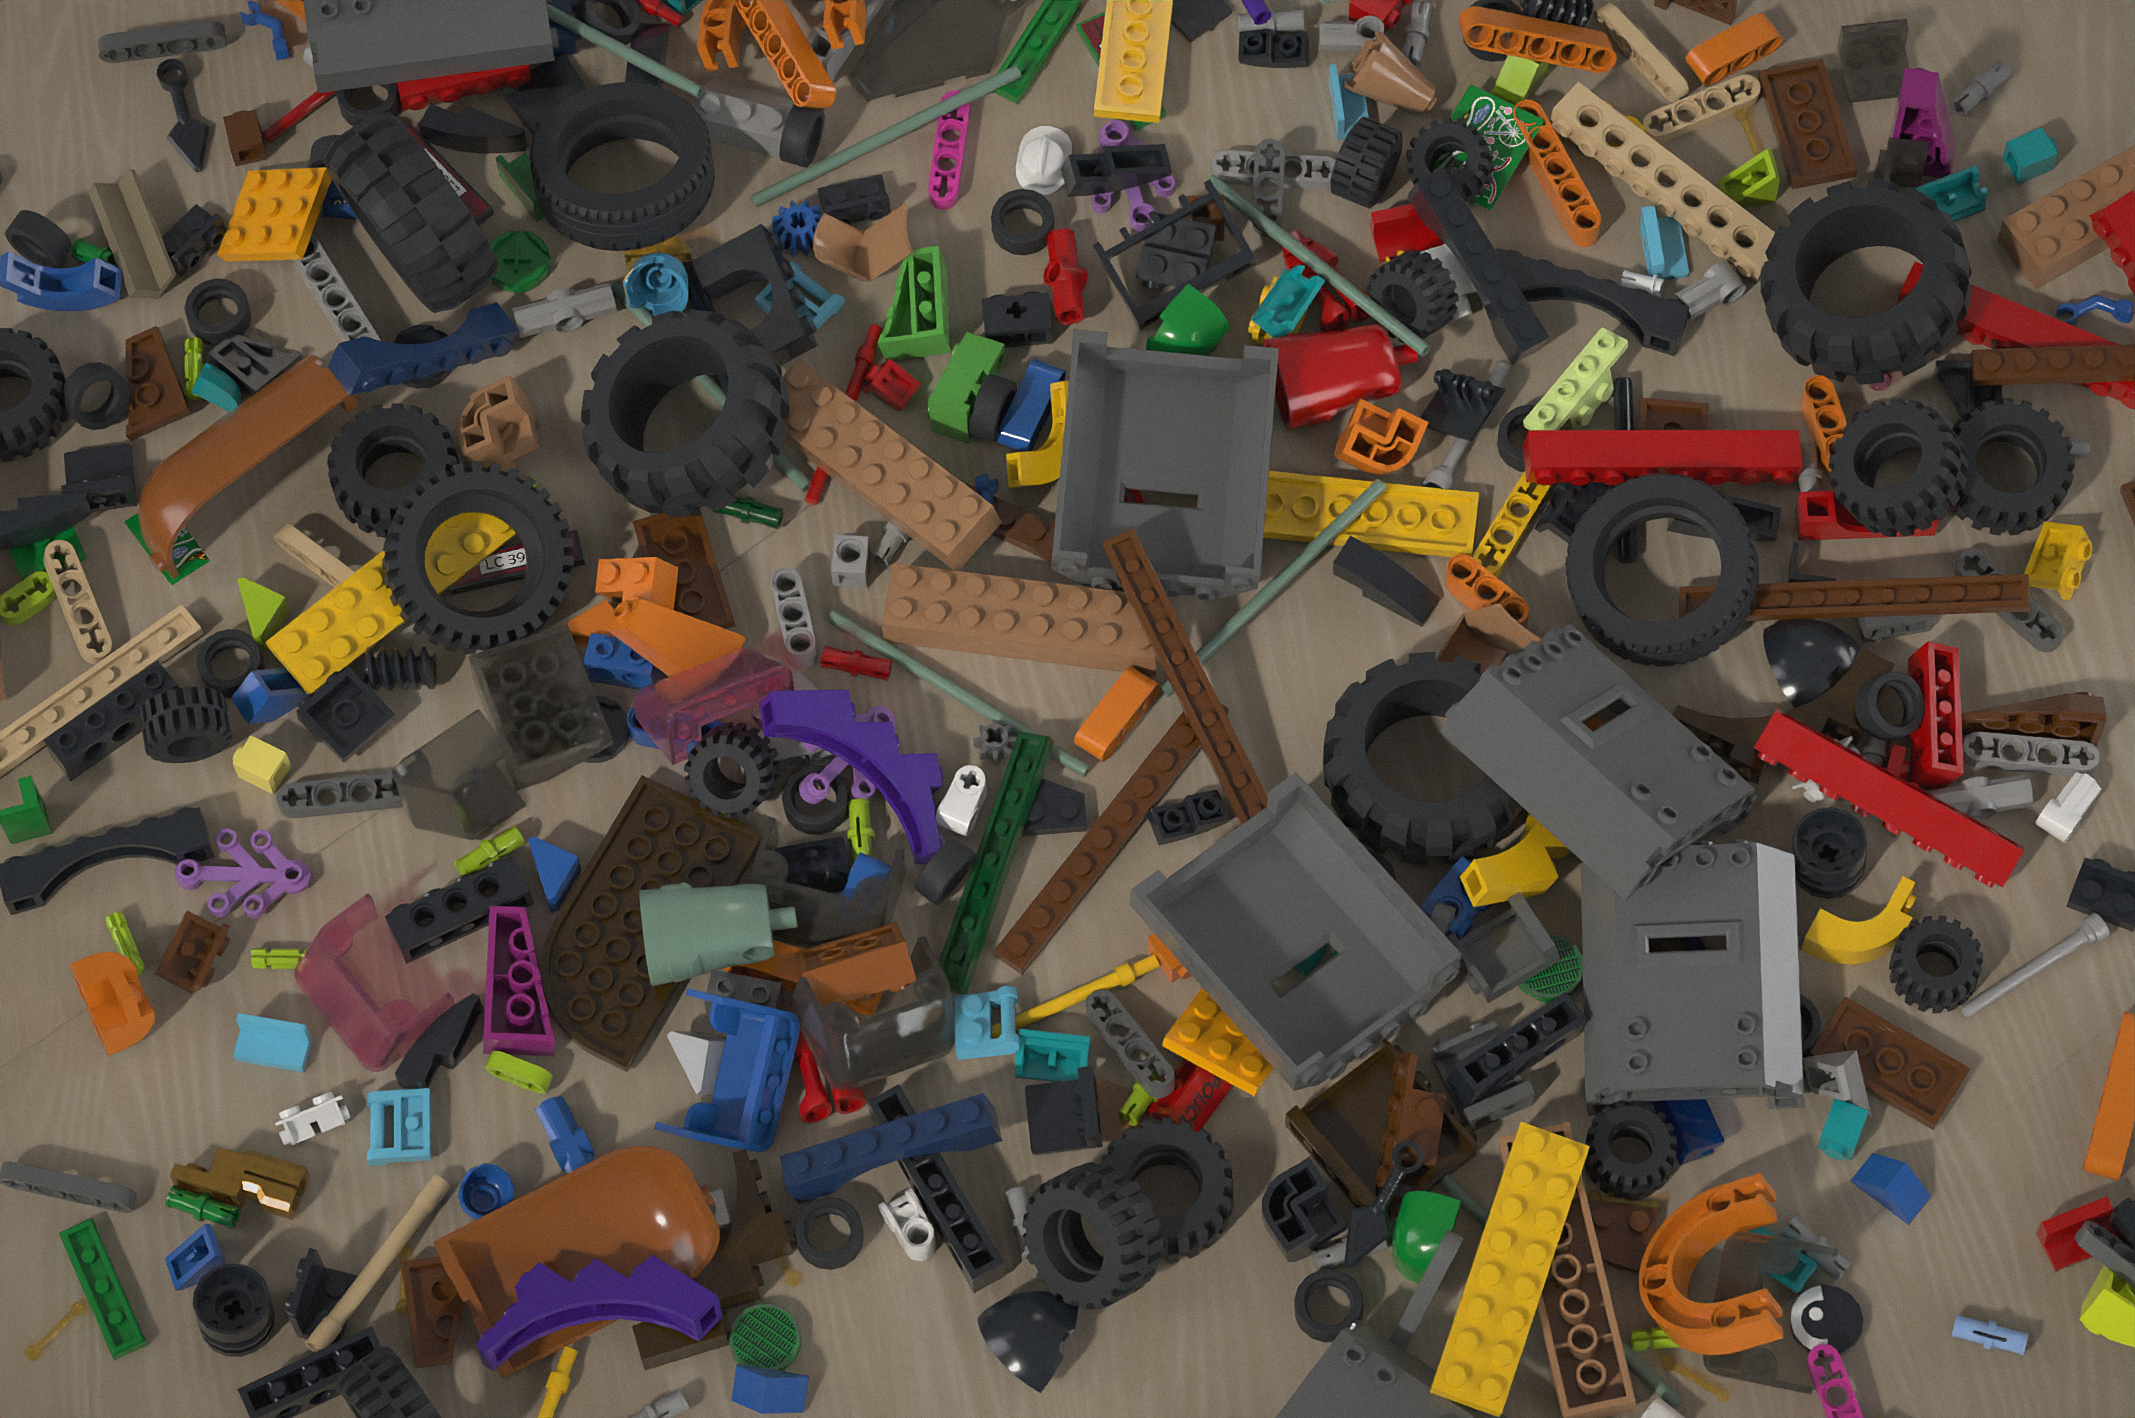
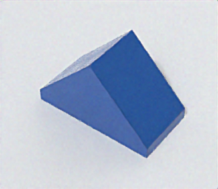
(556, 870)
(1892, 1186)
(195, 1258)
(769, 1390)

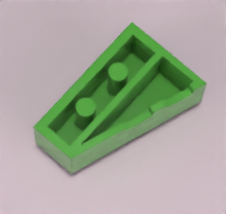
(920, 309)
(958, 387)

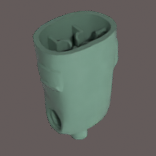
(707, 928)

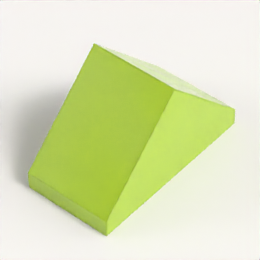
(1518, 79)
(1753, 182)
(264, 610)

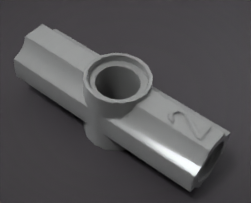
(564, 310)
(1985, 798)

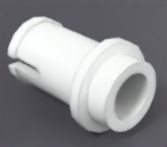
(1638, 281)

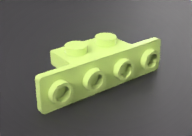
(1580, 387)

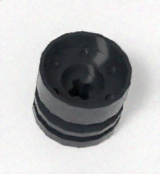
(1830, 835)
(221, 1296)

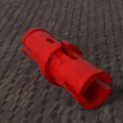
(856, 663)

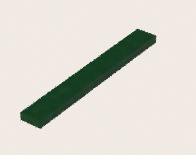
(994, 859)

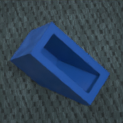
(268, 695)

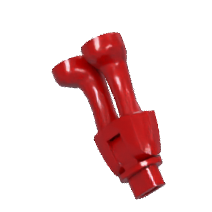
(1334, 314)
(816, 1102)

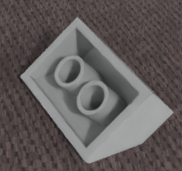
(743, 116)

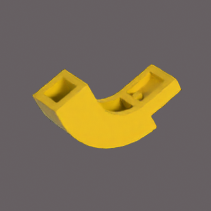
(1044, 463)
(1863, 941)

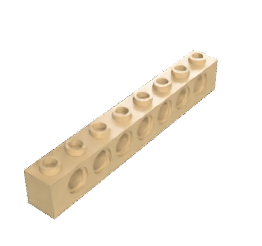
(1661, 165)

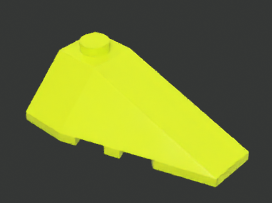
(2110, 1308)

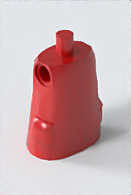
(1333, 371)

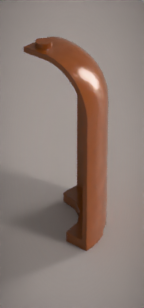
(232, 449)
(607, 1210)

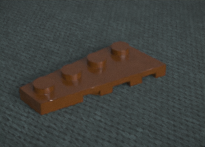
(1623, 1232)

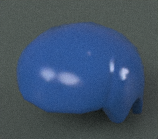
(485, 1190)

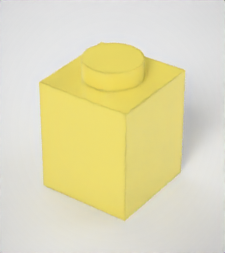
(261, 764)

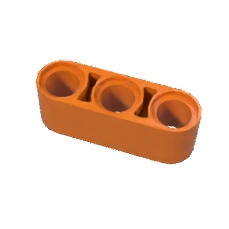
(1734, 49)
(1822, 411)
(1482, 581)
(1117, 713)

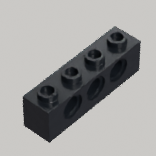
(106, 723)
(449, 925)
(1516, 1050)
(306, 1381)

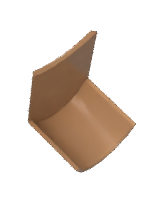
(860, 252)
(1486, 637)

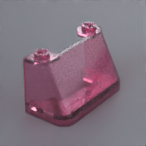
(684, 702)

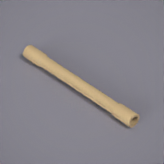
(423, 1205)

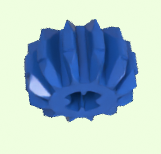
(797, 226)

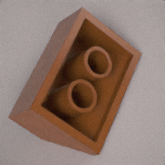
(858, 965)

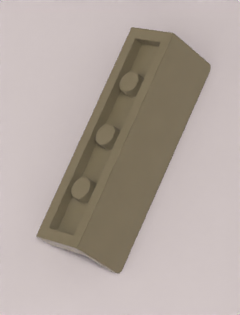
(133, 236)

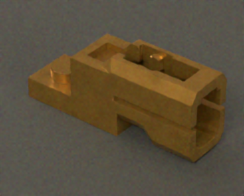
(249, 1176)

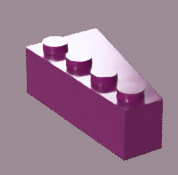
(1924, 118)
(514, 997)

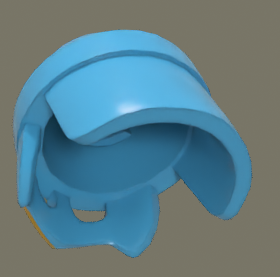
(654, 290)

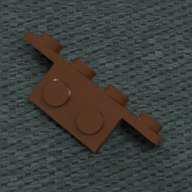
(1413, 1117)

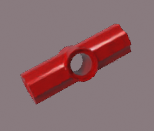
(1065, 276)

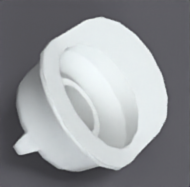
(1041, 159)

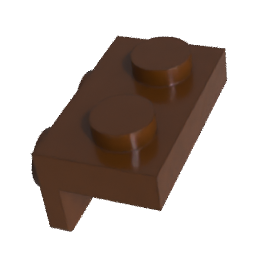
(192, 952)

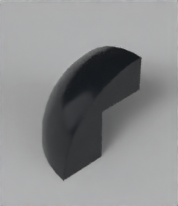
(1807, 656)
(1029, 1333)

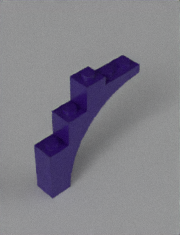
(872, 748)
(599, 1293)

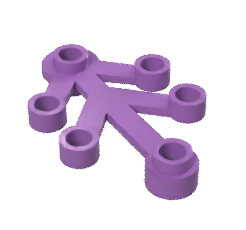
(1138, 209)
(814, 796)
(247, 875)

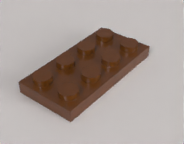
(1807, 124)
(686, 544)
(1894, 1062)

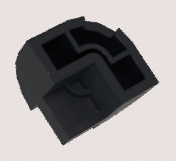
(1300, 1211)

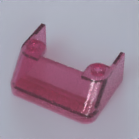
(371, 1033)

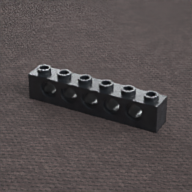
(943, 1200)

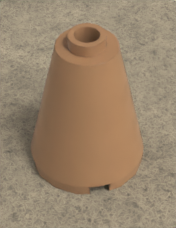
(1390, 77)

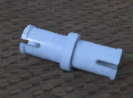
(2015, 1341)

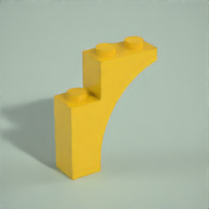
(1520, 869)

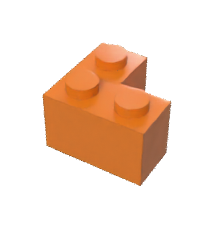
(637, 579)

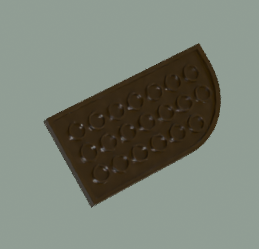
(596, 946)

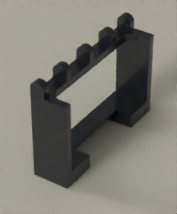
(1228, 268)

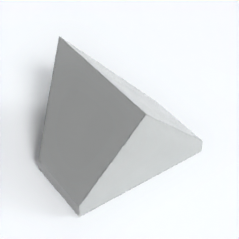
(699, 1056)
(1837, 1077)

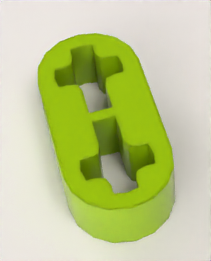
(26, 598)
(519, 1072)

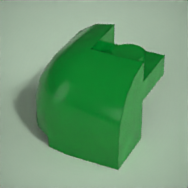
(1189, 325)
(1420, 1229)

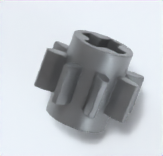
(995, 733)

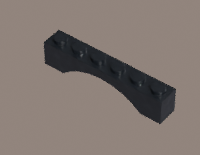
(1453, 222)
(1652, 320)
(35, 878)

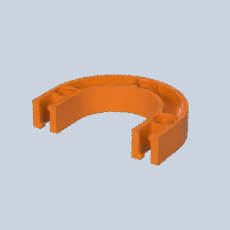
(723, 27)
(1677, 1249)

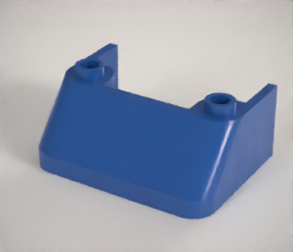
(749, 1077)

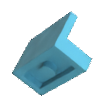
(1346, 105)
(1663, 245)
(272, 1043)

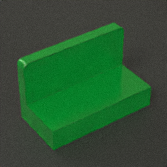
(519, 180)
(27, 819)

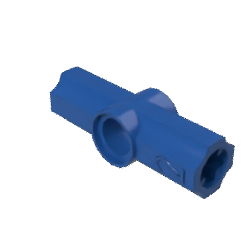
(567, 1141)

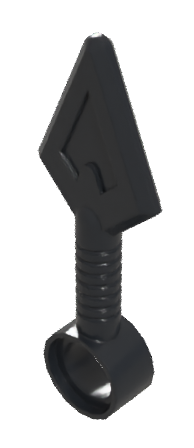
(188, 134)
(1370, 1224)

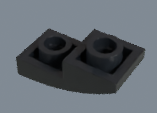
(1273, 51)
(1189, 818)

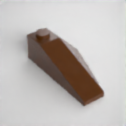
(2057, 717)

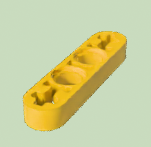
(1507, 521)

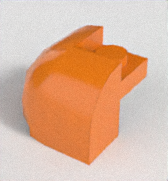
(1379, 439)
(113, 999)

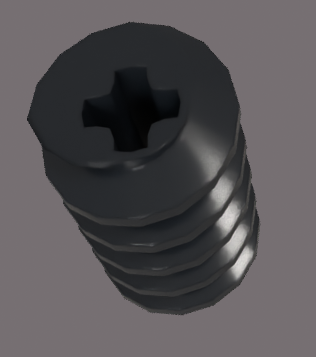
(1561, 11)
(400, 669)

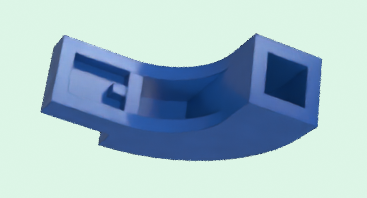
(61, 289)

